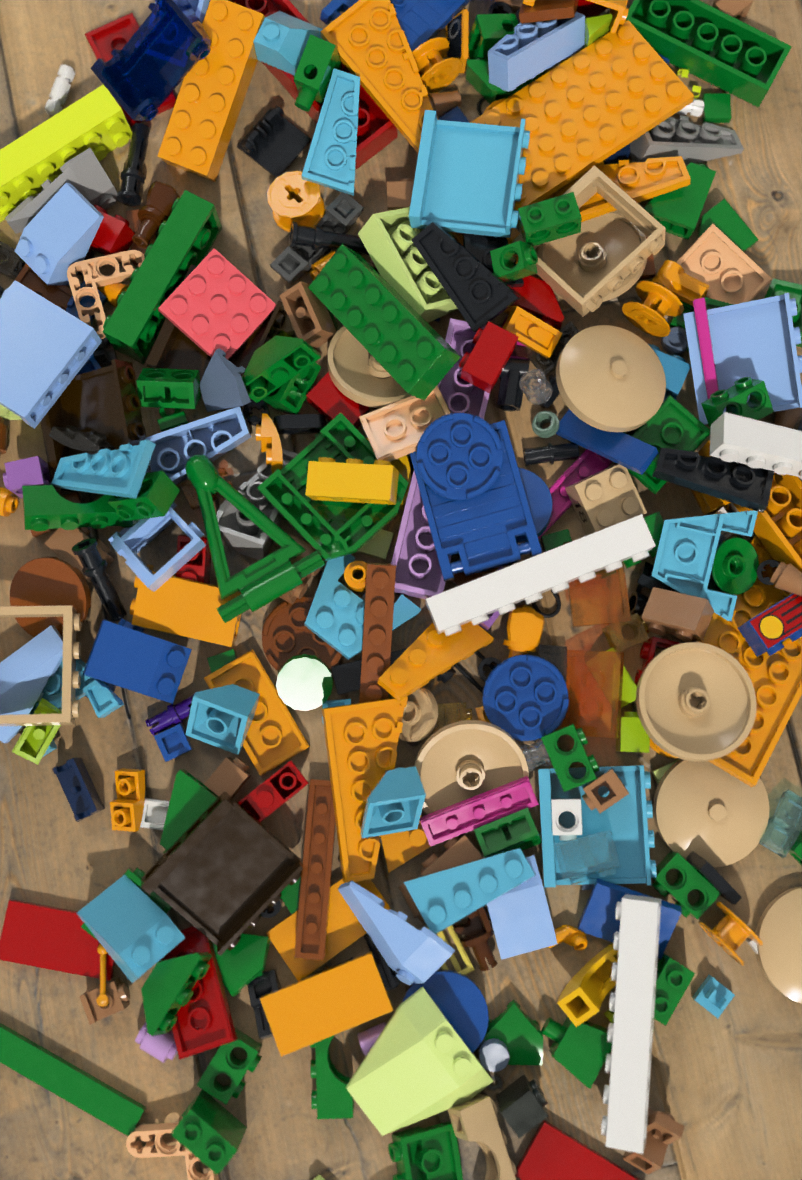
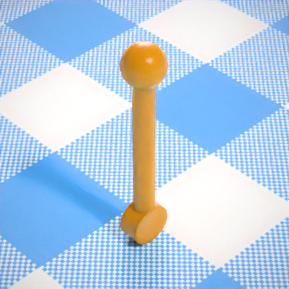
(102, 999)

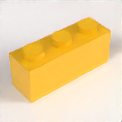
(352, 481)

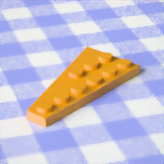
(379, 53)
(636, 179)
(359, 753)

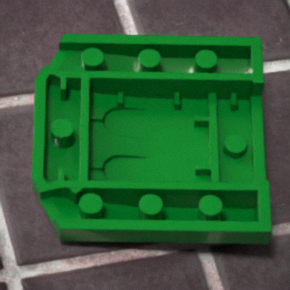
(329, 525)

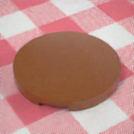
(49, 583)
(288, 637)

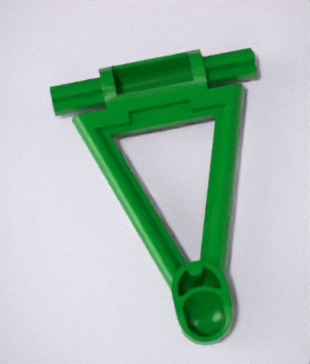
(265, 578)

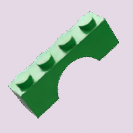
(48, 510)
(331, 1095)

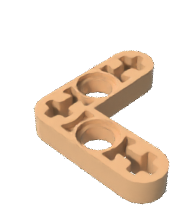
(93, 278)
(159, 1148)

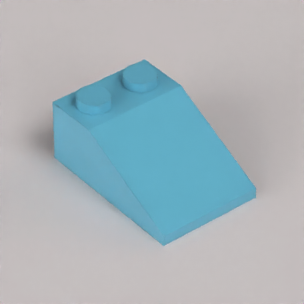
(130, 927)

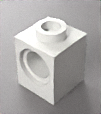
(572, 805)

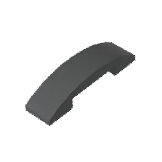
(339, 218)

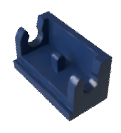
(78, 789)

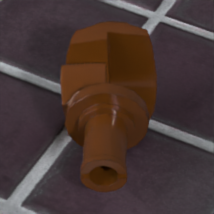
(157, 209)
(476, 935)

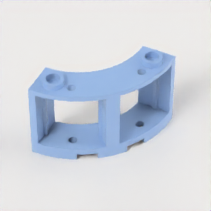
(133, 539)

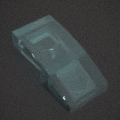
(784, 825)

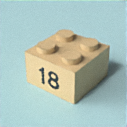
(605, 499)

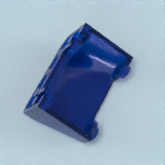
(155, 58)

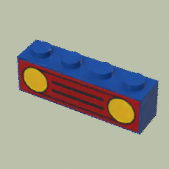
(774, 625)

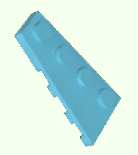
(334, 142)
(106, 472)
(461, 890)

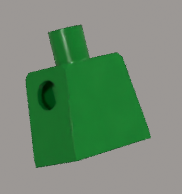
(488, 31)
(315, 71)
(578, 1048)

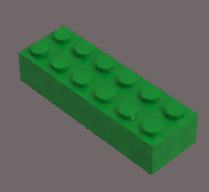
(711, 45)
(180, 242)
(384, 322)

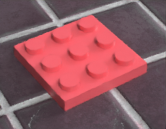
(217, 306)

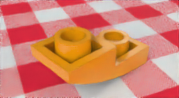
(270, 442)
(129, 805)

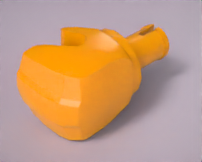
(523, 630)

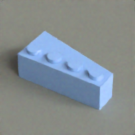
(534, 50)
(207, 436)

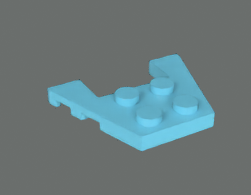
(688, 554)
(339, 613)
(100, 695)

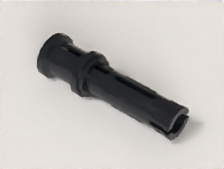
(132, 175)
(318, 238)
(96, 568)

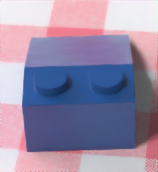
(137, 661)

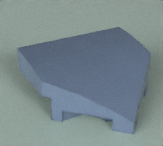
(223, 384)

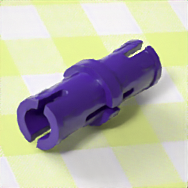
(170, 716)

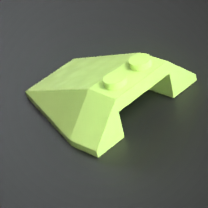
(416, 1068)

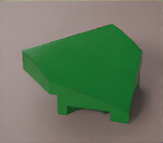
(729, 223)
(243, 962)
(519, 1034)

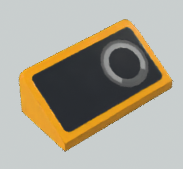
(458, 36)

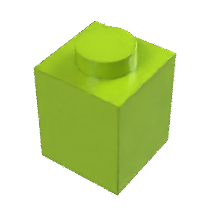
(632, 735)

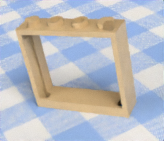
(597, 182)
(70, 677)

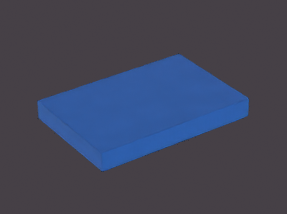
(600, 911)

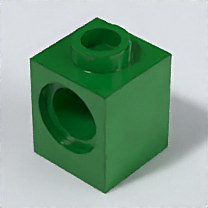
(504, 258)

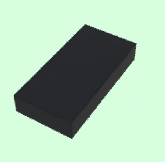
(714, 878)

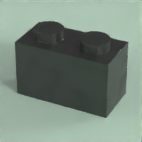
(522, 1105)

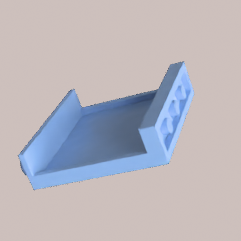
(752, 342)
(38, 352)

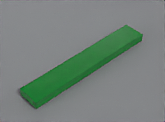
(69, 1081)

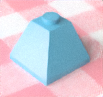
(283, 41)
(222, 716)
(394, 803)

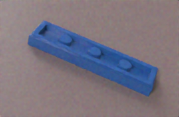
(612, 445)

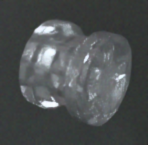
(536, 386)
(535, 754)

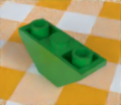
(478, 76)
(276, 364)
(170, 988)

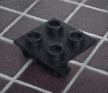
(274, 142)

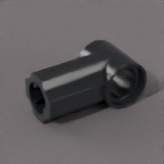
(510, 393)

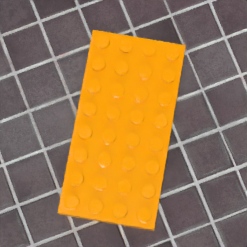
(589, 109)
(774, 677)

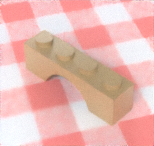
(478, 1123)

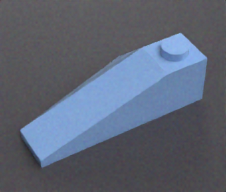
(26, 674)
(408, 951)

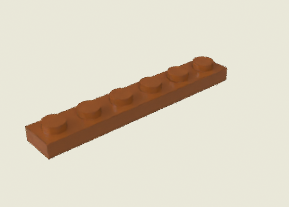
(377, 629)
(316, 872)

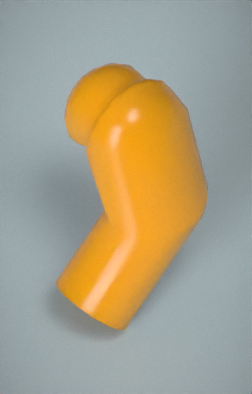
(571, 936)

